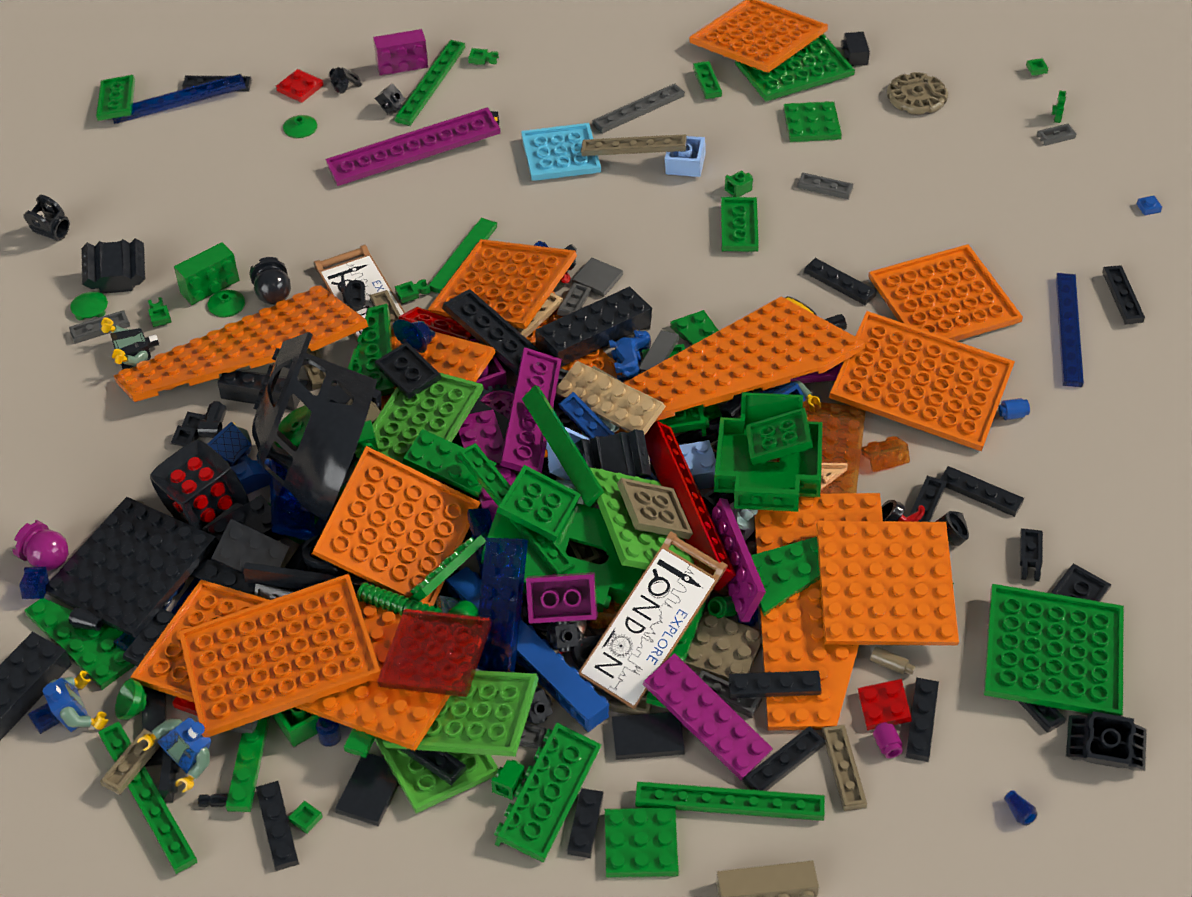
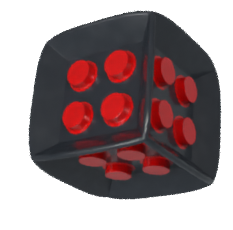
(198, 485)

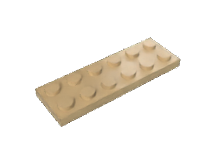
(611, 398)

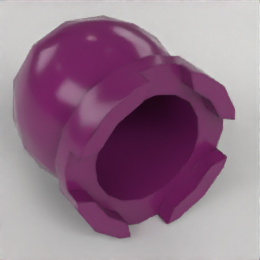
(41, 546)

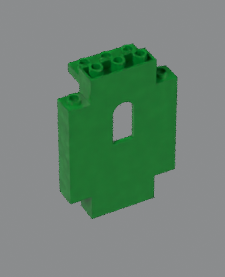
(769, 484)
(588, 528)

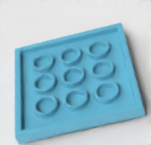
(557, 152)

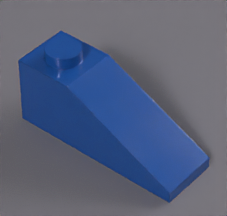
(252, 475)

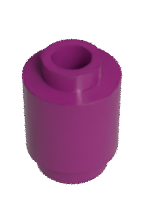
(888, 740)

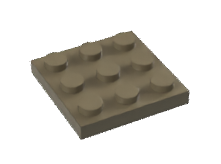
(654, 508)
(723, 647)

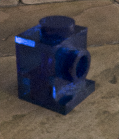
(34, 583)

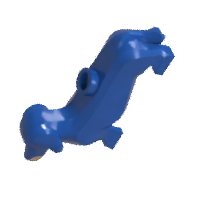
(627, 354)

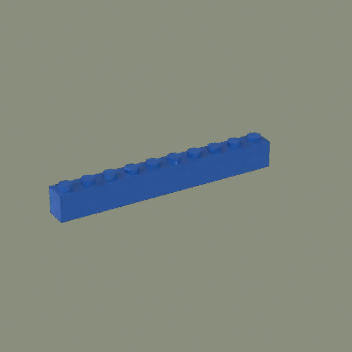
(538, 658)

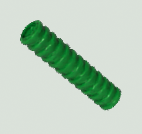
(390, 600)

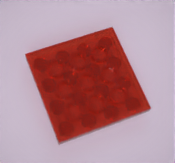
(435, 652)

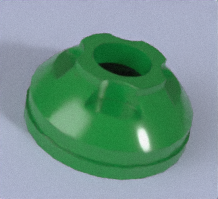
(130, 700)

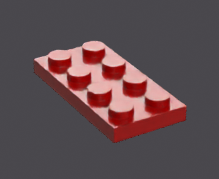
(437, 323)

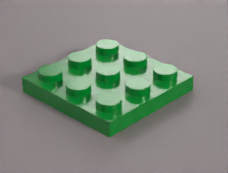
(812, 121)
(779, 436)
(538, 503)
(641, 842)

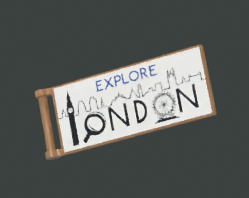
(361, 269)
(651, 622)

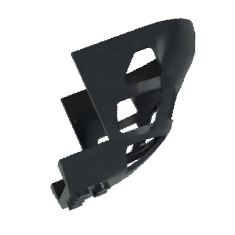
(331, 434)

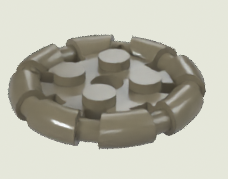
(903, 95)

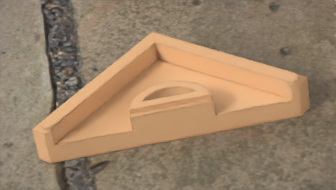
(831, 471)

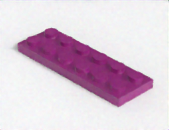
(746, 586)
(707, 716)

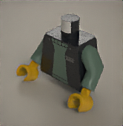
(129, 344)

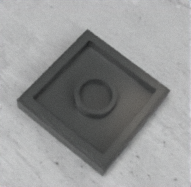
(598, 276)

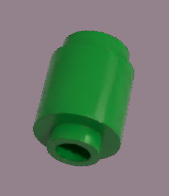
(722, 606)

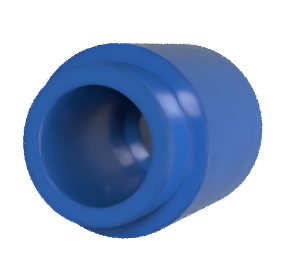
(1014, 408)

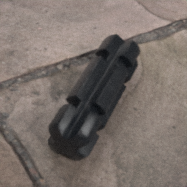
(214, 800)

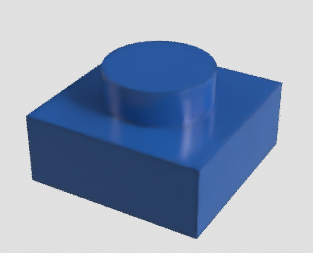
(1149, 205)

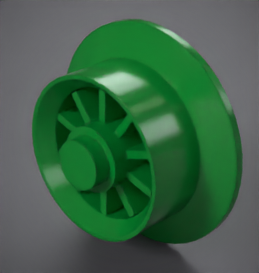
(294, 425)

